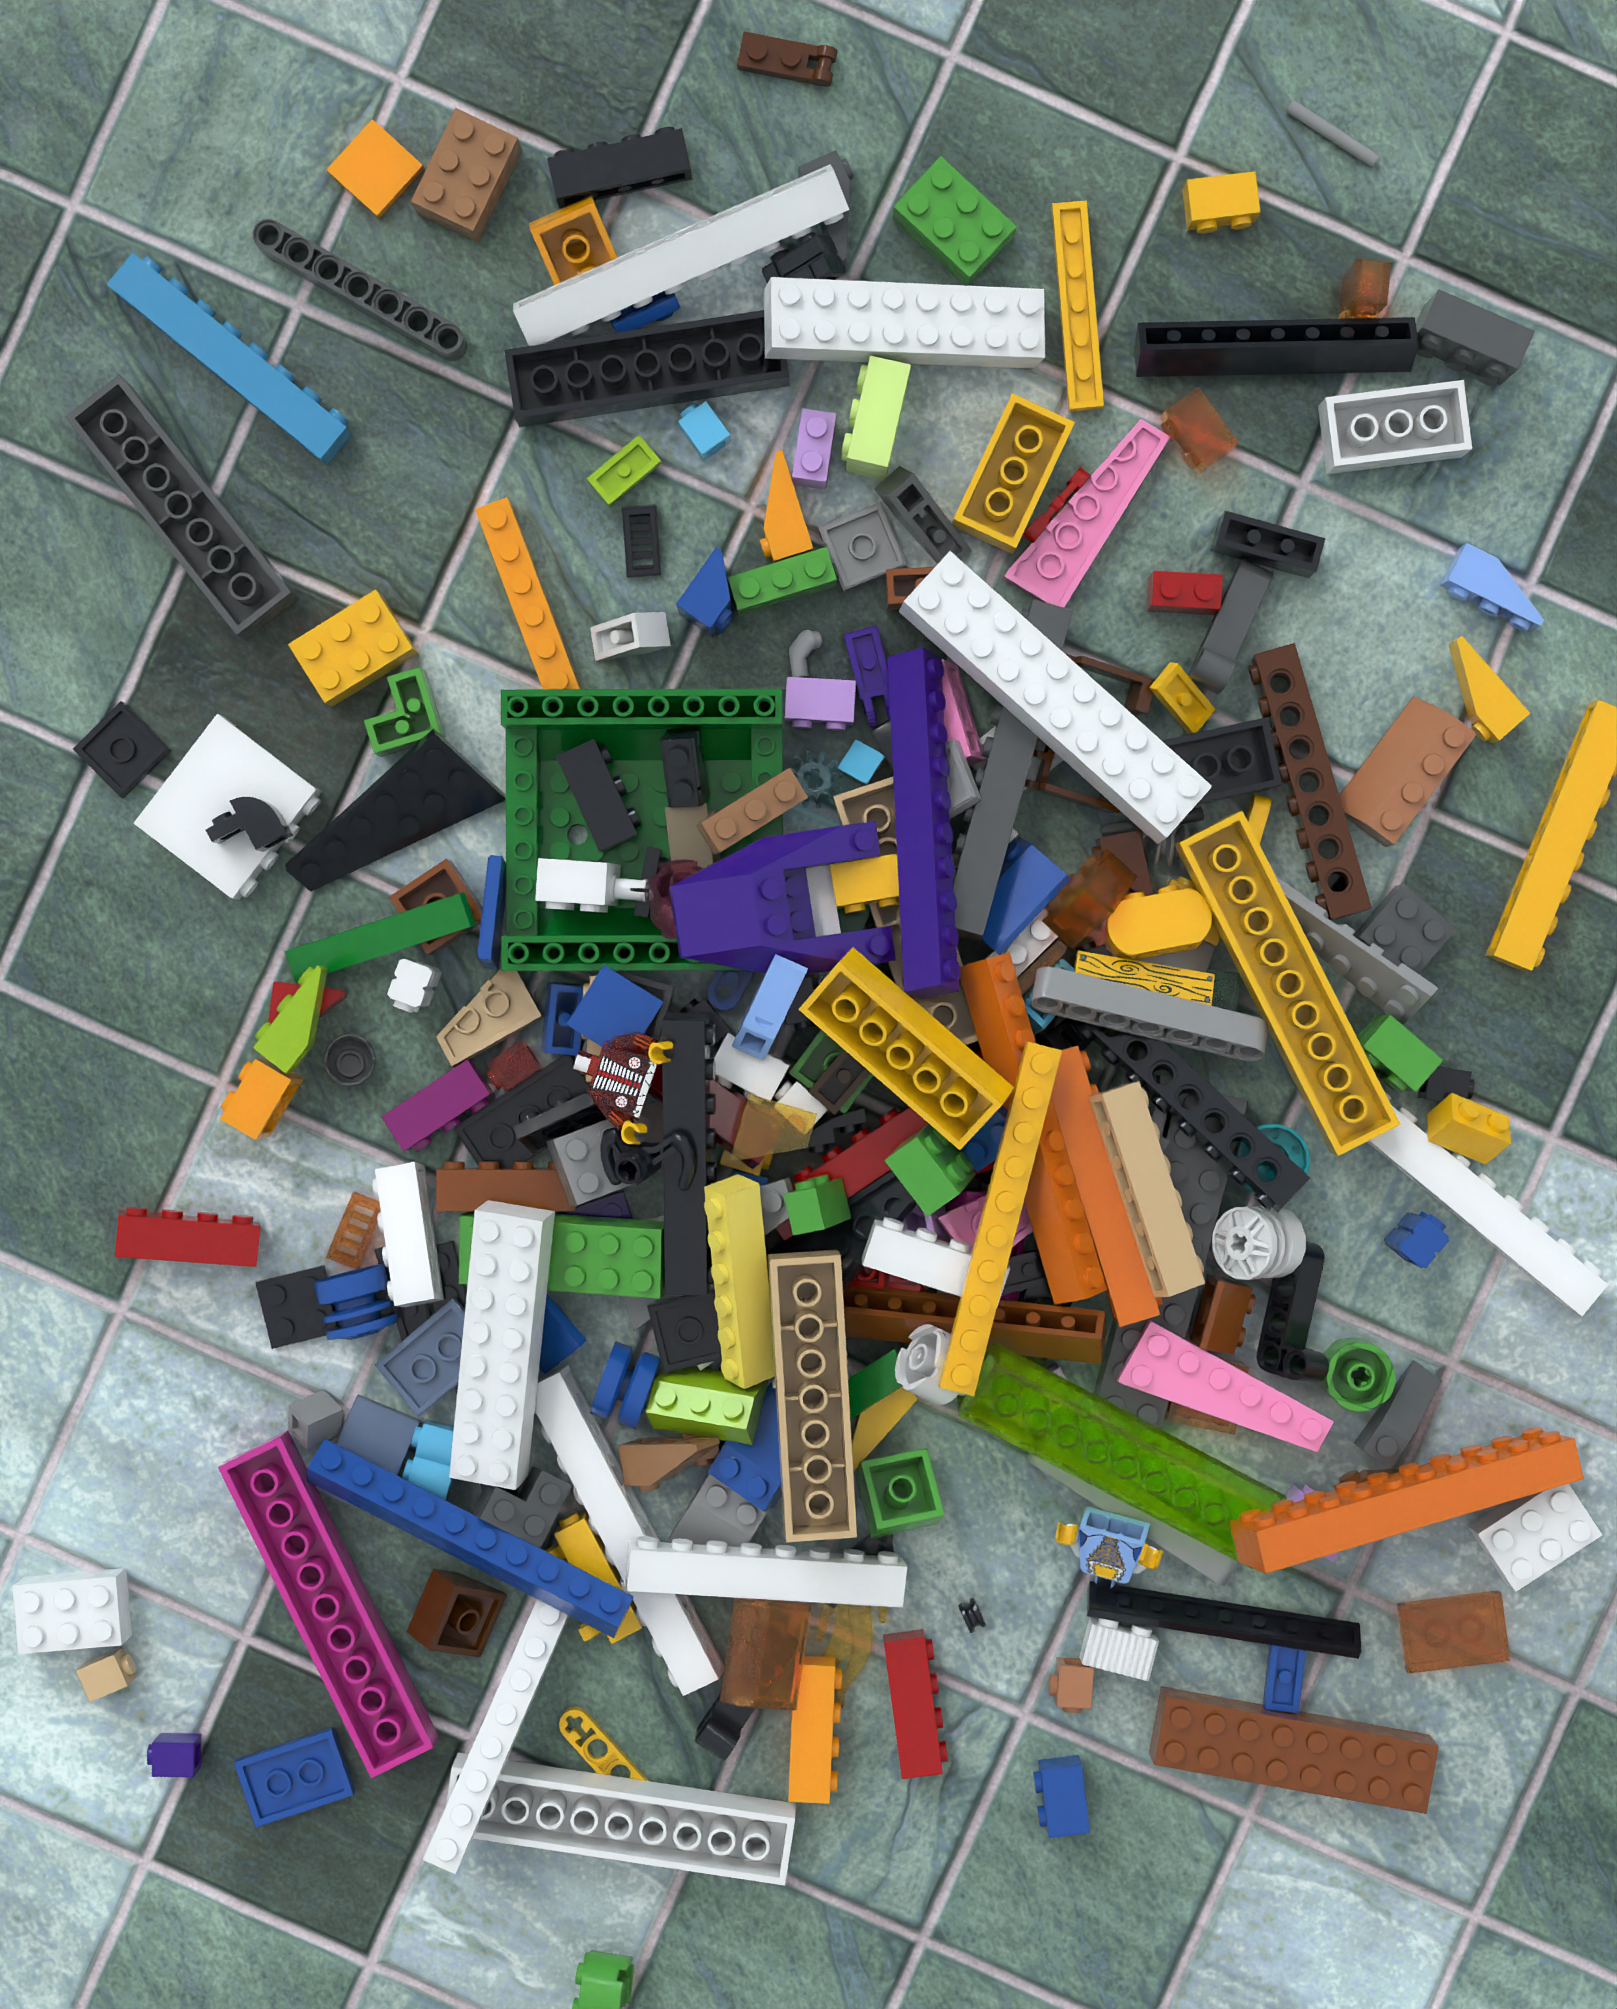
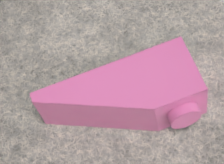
(958, 715)

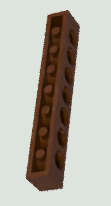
(1285, 663)

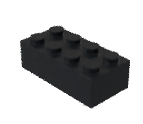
(1231, 759)

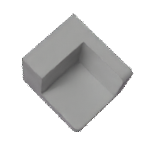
(315, 1419)

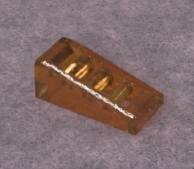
(362, 1248)

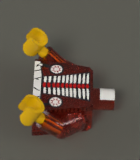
(623, 1078)

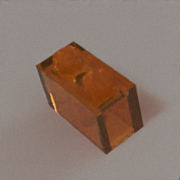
(1365, 289)
(1198, 431)

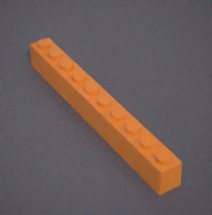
(1052, 1190)

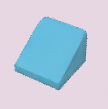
(861, 762)

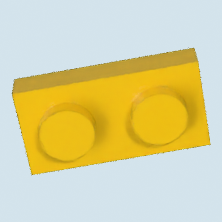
(1182, 698)

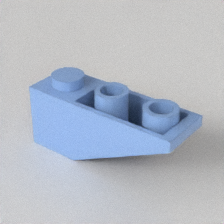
(1487, 582)
(769, 1007)

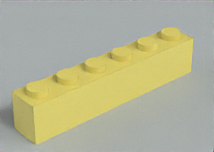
(740, 1280)

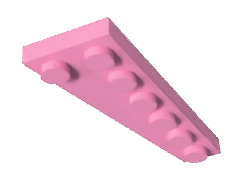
(1071, 541)
(1199, 1380)

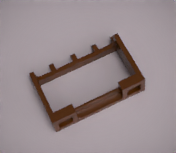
(1137, 702)

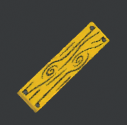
(1158, 978)

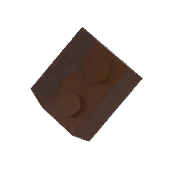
(455, 1614)

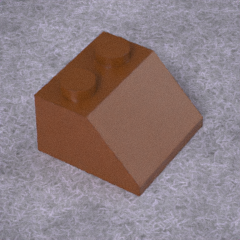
(1222, 1315)

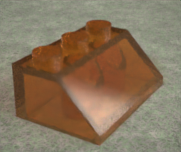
(765, 1653)

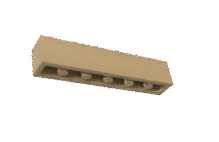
(1147, 1189)

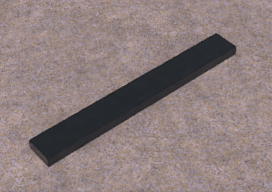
(1224, 1620)

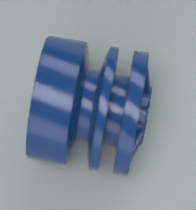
(355, 1302)

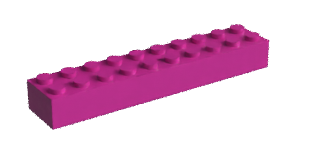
(329, 1604)

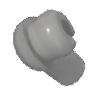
(800, 649)

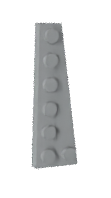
(1392, 988)

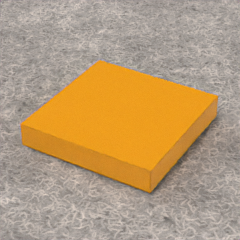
(375, 169)

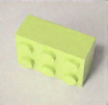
(875, 417)

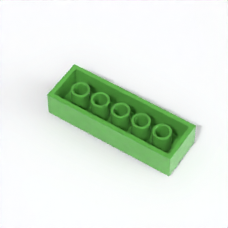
(595, 1255)

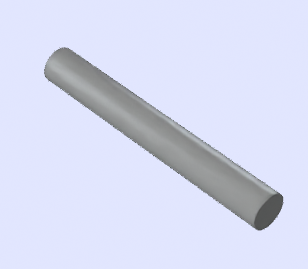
(1332, 133)

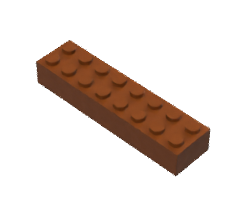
(1293, 1750)

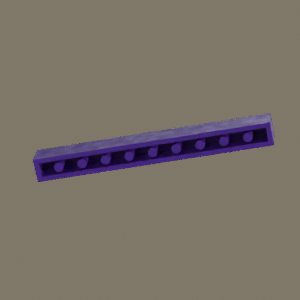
(923, 824)

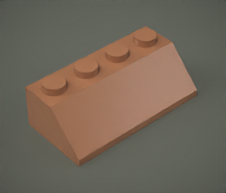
(1404, 770)

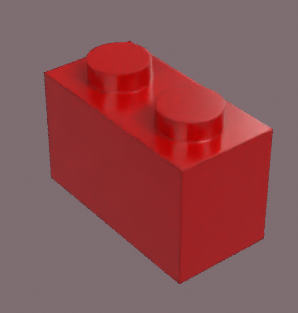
(1184, 592)

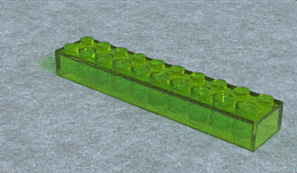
(1112, 1449)

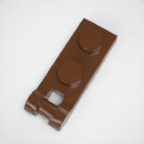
(786, 59)

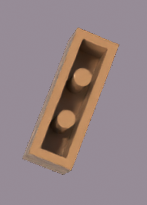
(752, 811)

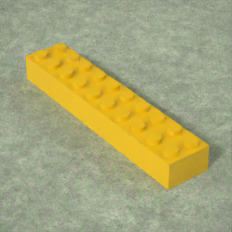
(1287, 984)

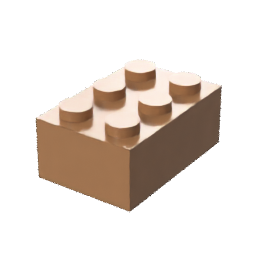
(466, 175)

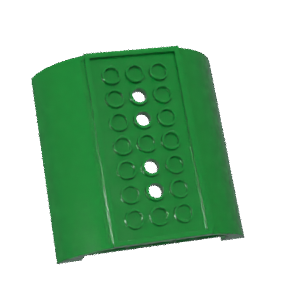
(740, 752)

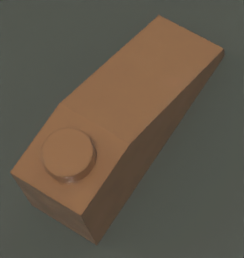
(655, 1460)

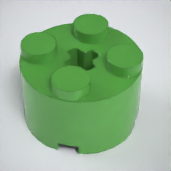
(1361, 1392)
(604, 1981)

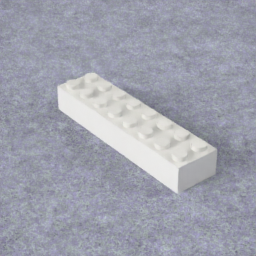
(904, 323)
(501, 1344)

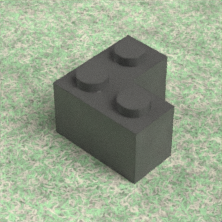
(528, 1514)

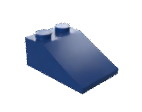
(754, 1468)

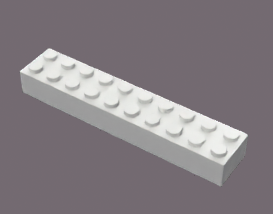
(1054, 698)
(637, 1821)

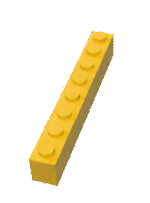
(1559, 841)

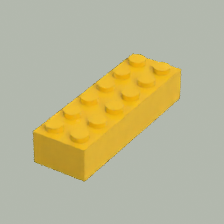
(906, 1048)

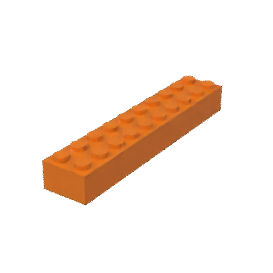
(1404, 1499)

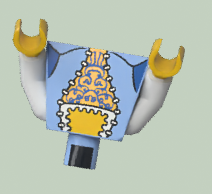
(1109, 1546)

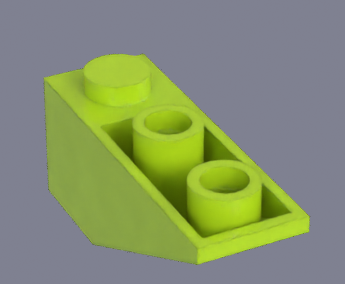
(295, 1028)

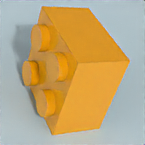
(260, 1098)

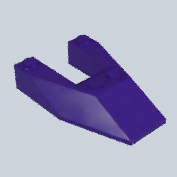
(761, 904)

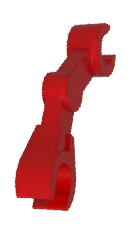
(1039, 524)

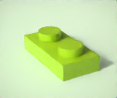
(624, 470)

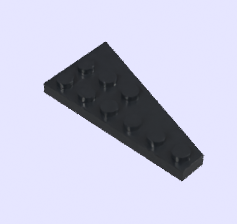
(410, 801)
(880, 1199)

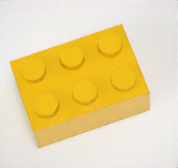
(353, 648)

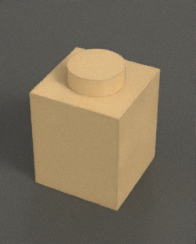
(107, 1674)

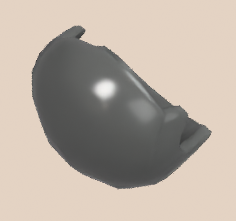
(349, 1060)

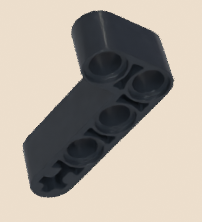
(1288, 1323)
(722, 1727)

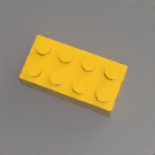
(1012, 473)

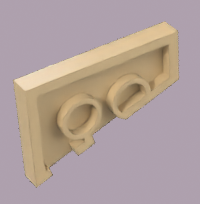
(492, 1016)

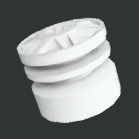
(1258, 1242)

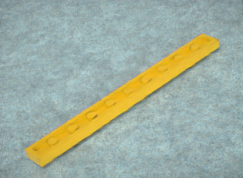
(999, 1218)

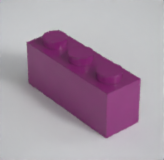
(438, 1106)

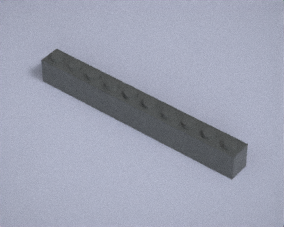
(1001, 790)

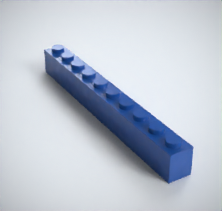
(469, 1538)

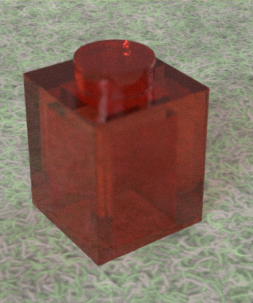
(513, 1066)

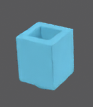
(703, 430)

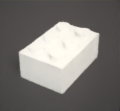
(1534, 1534)
(72, 1611)

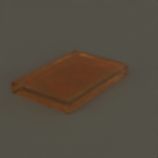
(1453, 1631)

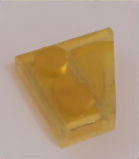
(771, 1129)

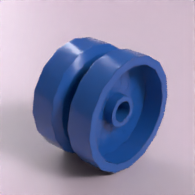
(625, 1385)

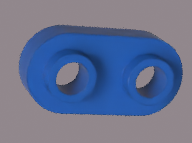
(734, 979)

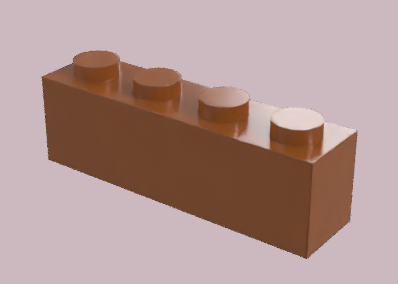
(522, 1185)

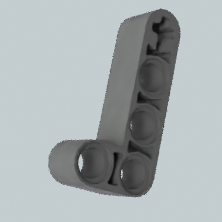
(1229, 627)

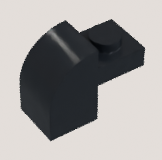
(258, 818)

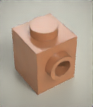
(1071, 1685)

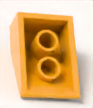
(572, 240)

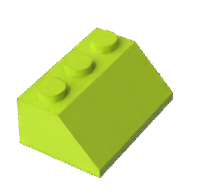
(705, 1405)

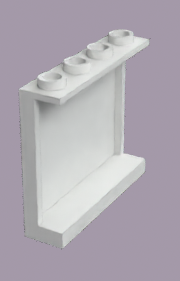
(212, 773)

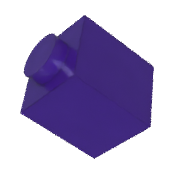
(175, 1755)

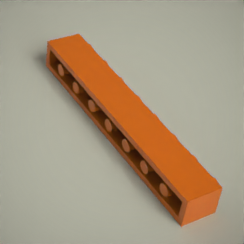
(1108, 1222)

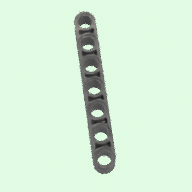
(348, 278)

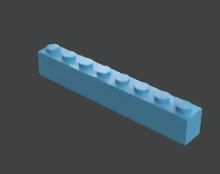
(229, 358)

